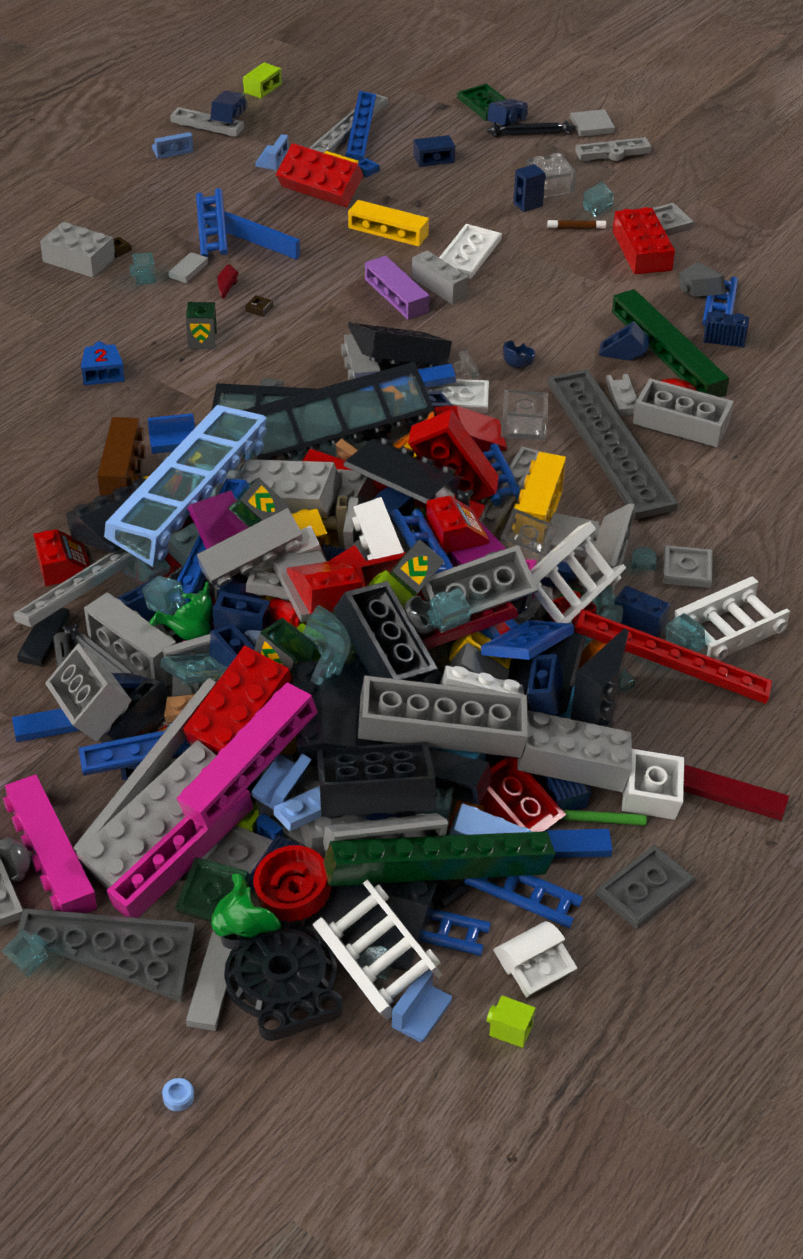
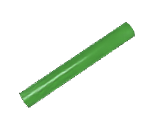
(605, 817)

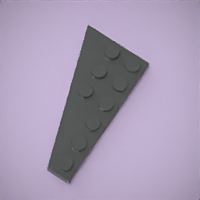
(132, 949)

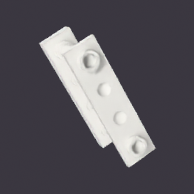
(564, 552)
(729, 601)
(350, 953)

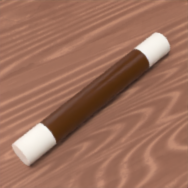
(576, 224)

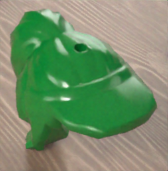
(192, 618)
(239, 916)

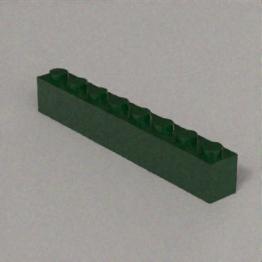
(670, 344)
(438, 858)

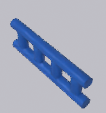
(203, 217)
(730, 296)
(506, 477)
(426, 535)
(533, 903)
(446, 920)

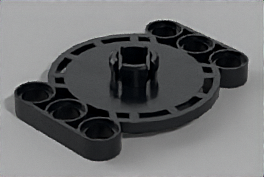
(302, 986)

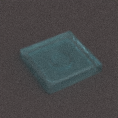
(193, 668)

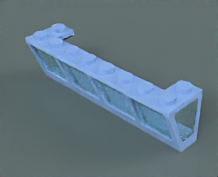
(184, 478)

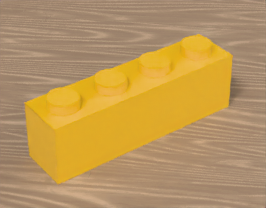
(388, 223)

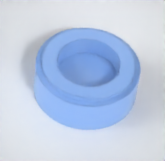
(178, 1094)

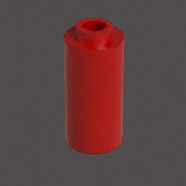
(283, 608)

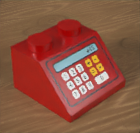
(454, 524)
(59, 556)

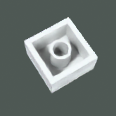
(654, 785)

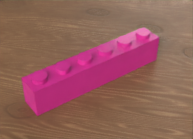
(247, 755)
(50, 847)
(172, 859)

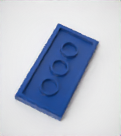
(527, 639)

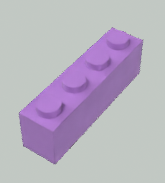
(397, 287)

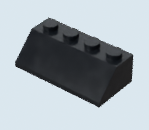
(383, 634)

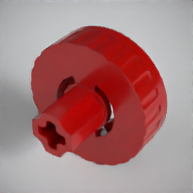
(298, 895)

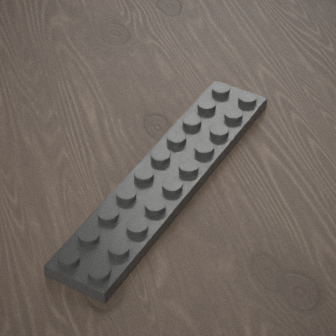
(612, 444)

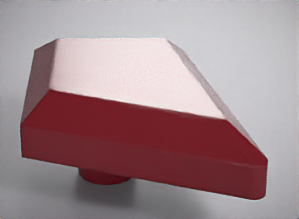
(226, 279)

